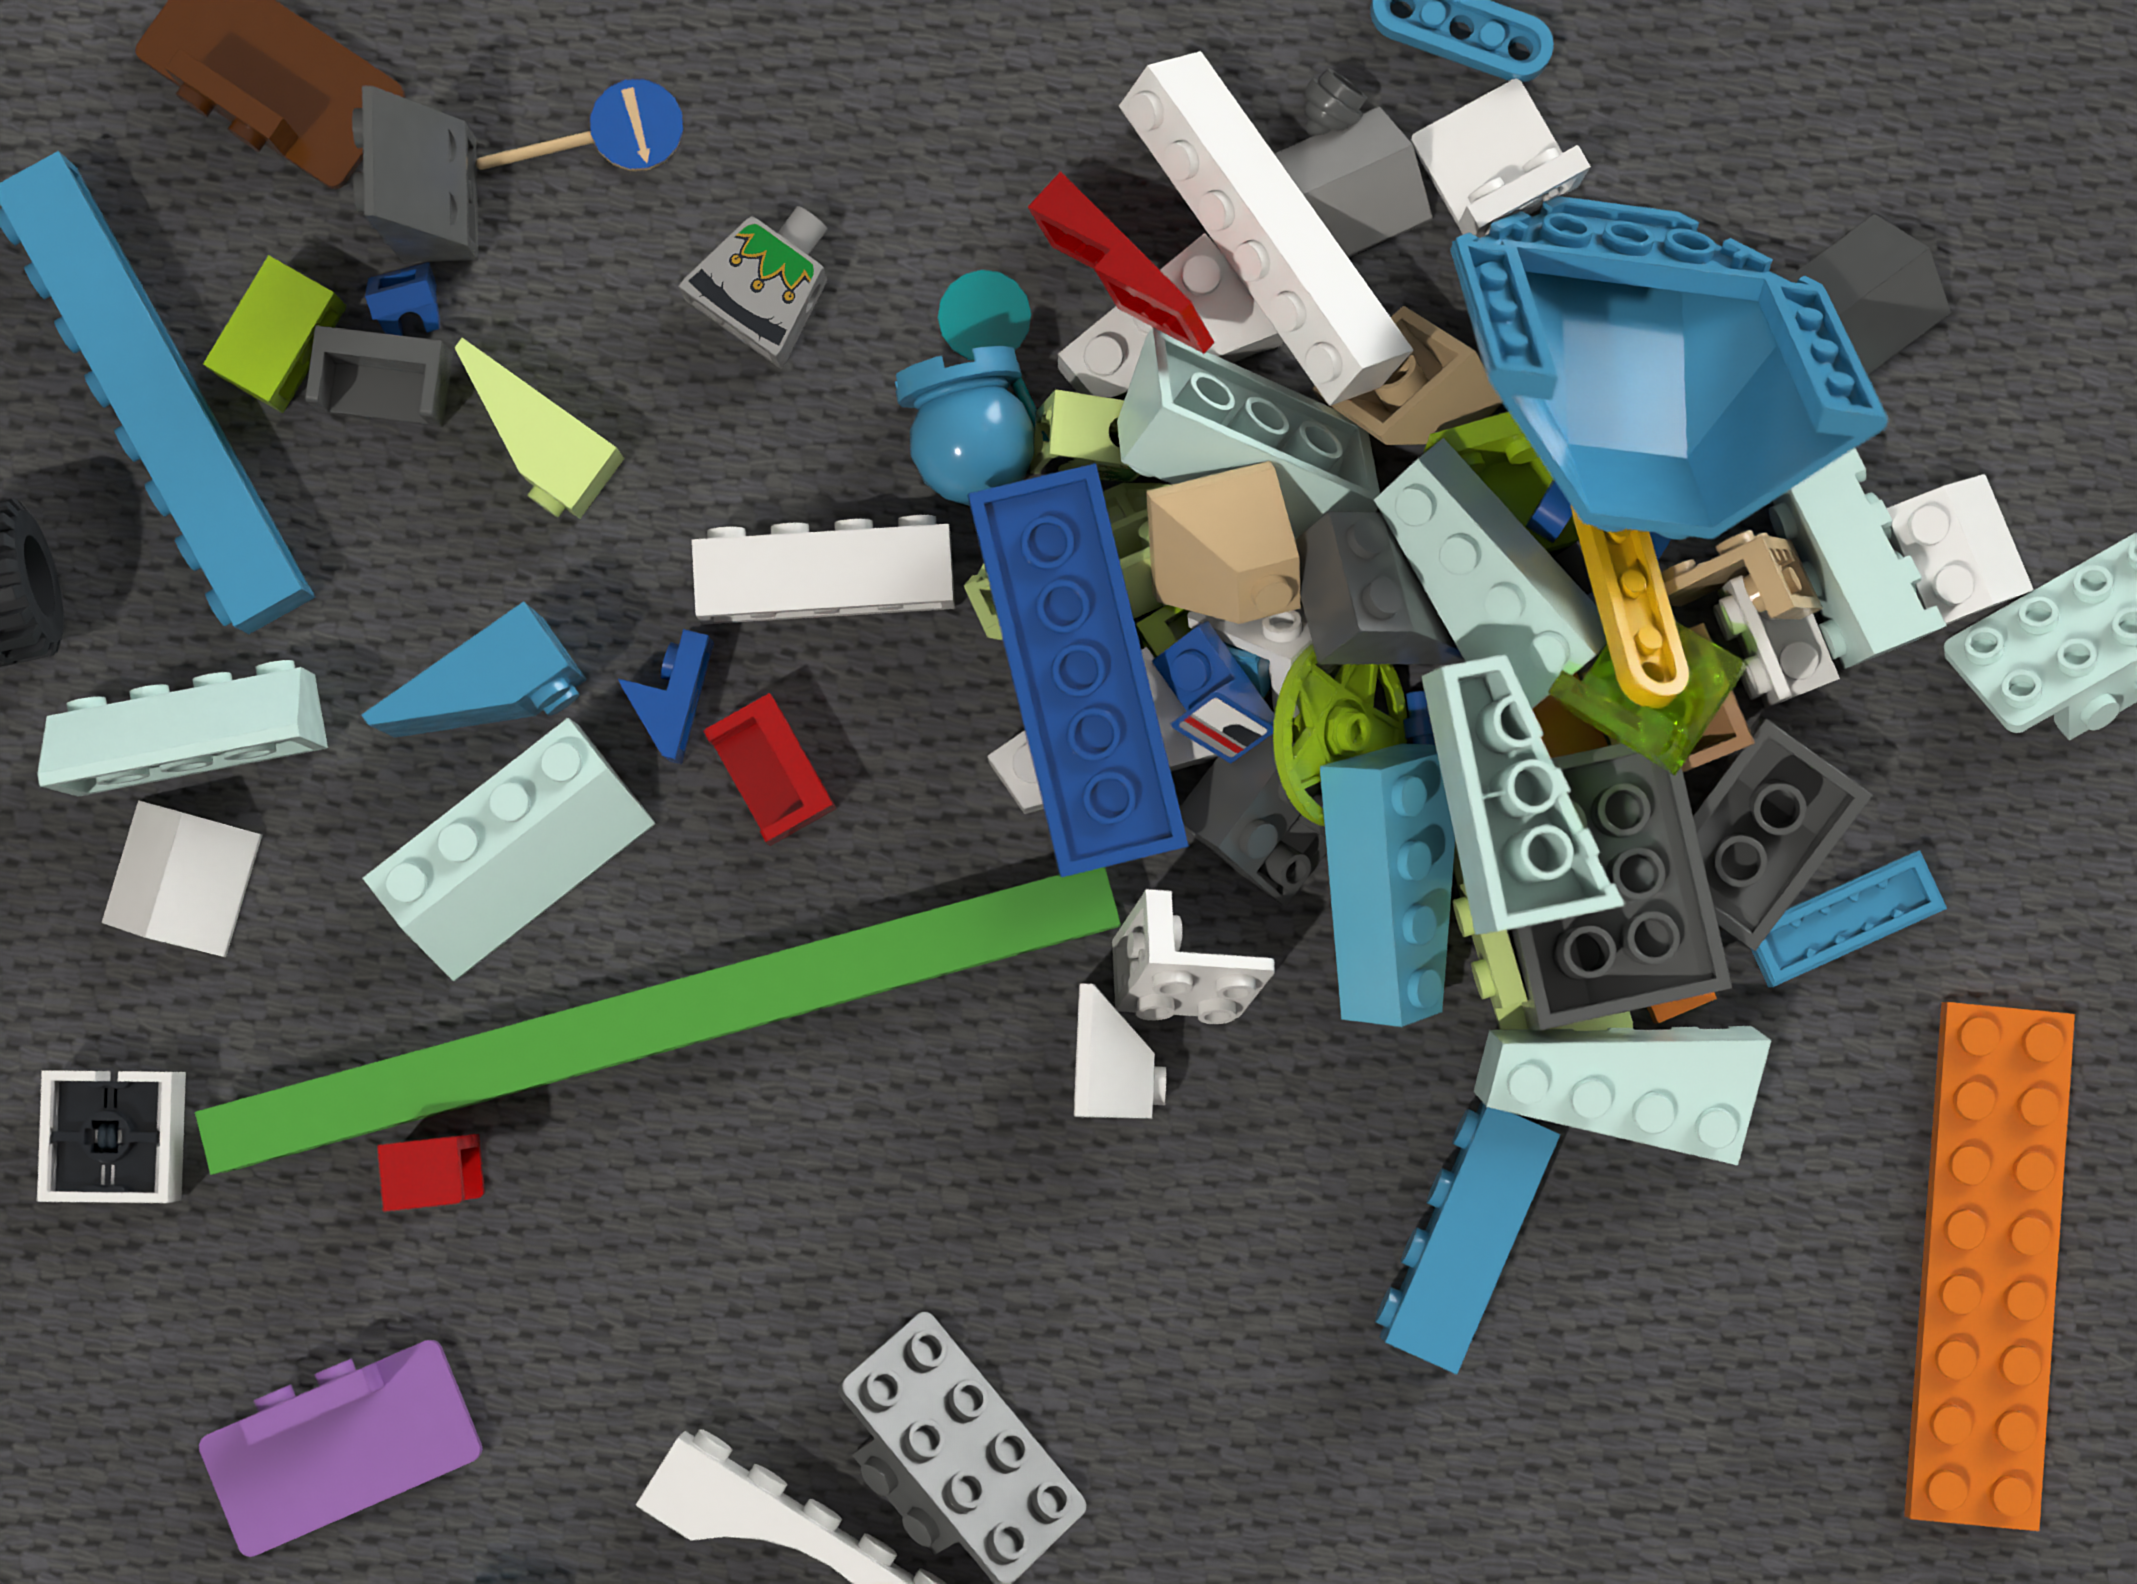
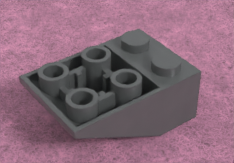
(416, 178)

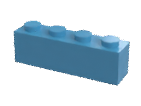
(1467, 1236)

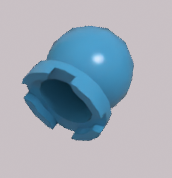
(967, 422)

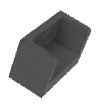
(379, 376)

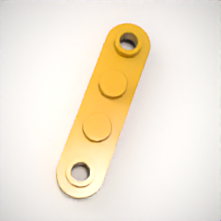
(1634, 613)

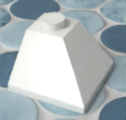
(1113, 1063)

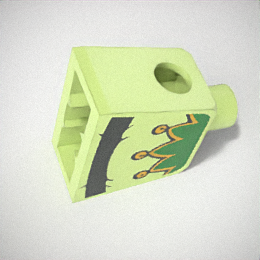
(1079, 436)

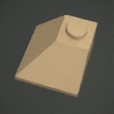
(1429, 392)
(1224, 545)

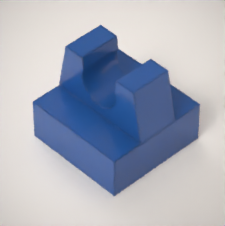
(402, 292)

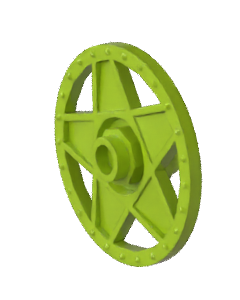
(1332, 722)

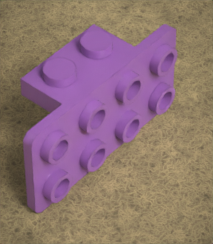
(339, 1446)

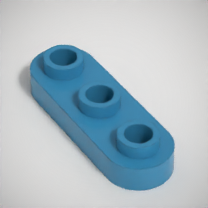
(1491, 28)

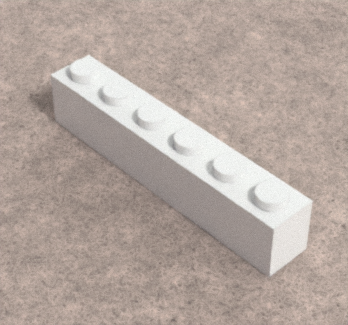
(1265, 227)

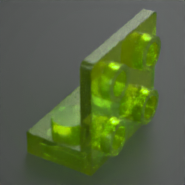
(1658, 734)

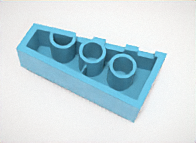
(1389, 881)

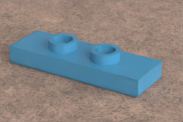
(1848, 918)

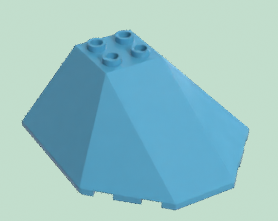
(1658, 367)

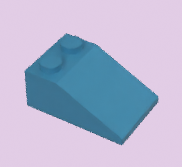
(493, 677)

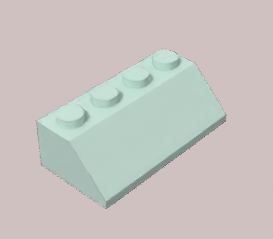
(1207, 416)
(182, 731)
(509, 850)

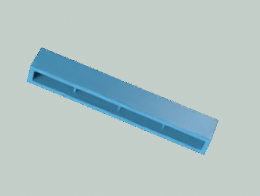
(152, 395)

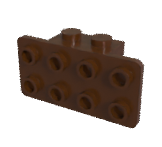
(268, 77)

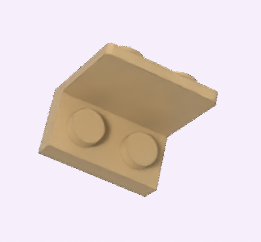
(1774, 583)

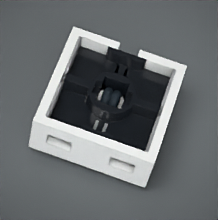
(111, 1137)

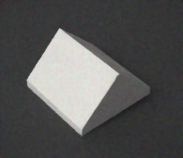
(181, 879)

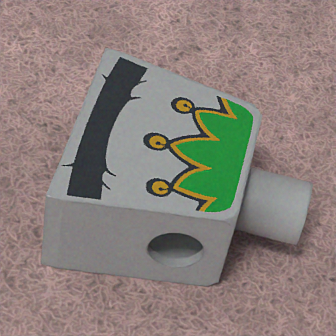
(762, 283)

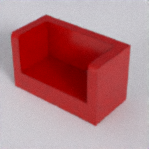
(770, 769)
(430, 1172)

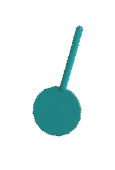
(985, 312)

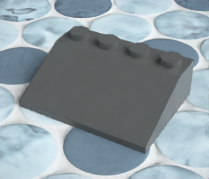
(1666, 933)

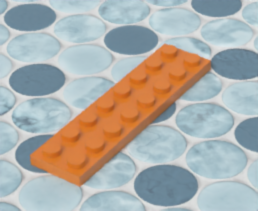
(1989, 1266)

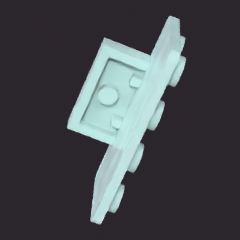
(2059, 648)

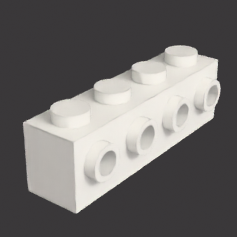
(824, 571)

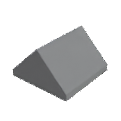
(1360, 181)

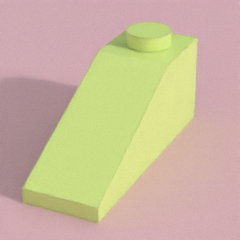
(547, 444)

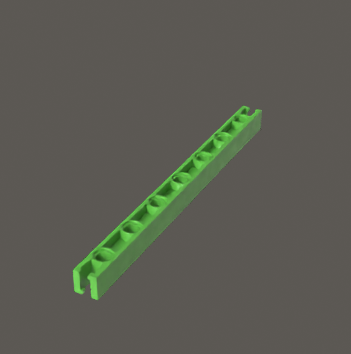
(656, 1019)

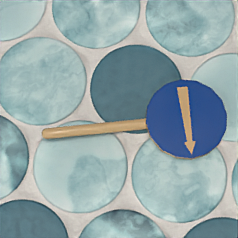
(631, 125)

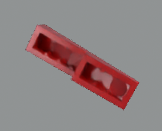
(1131, 279)

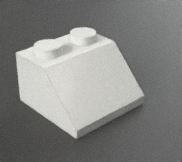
(1959, 548)

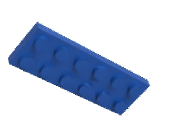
(1077, 670)

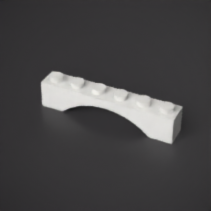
(713, 1497)

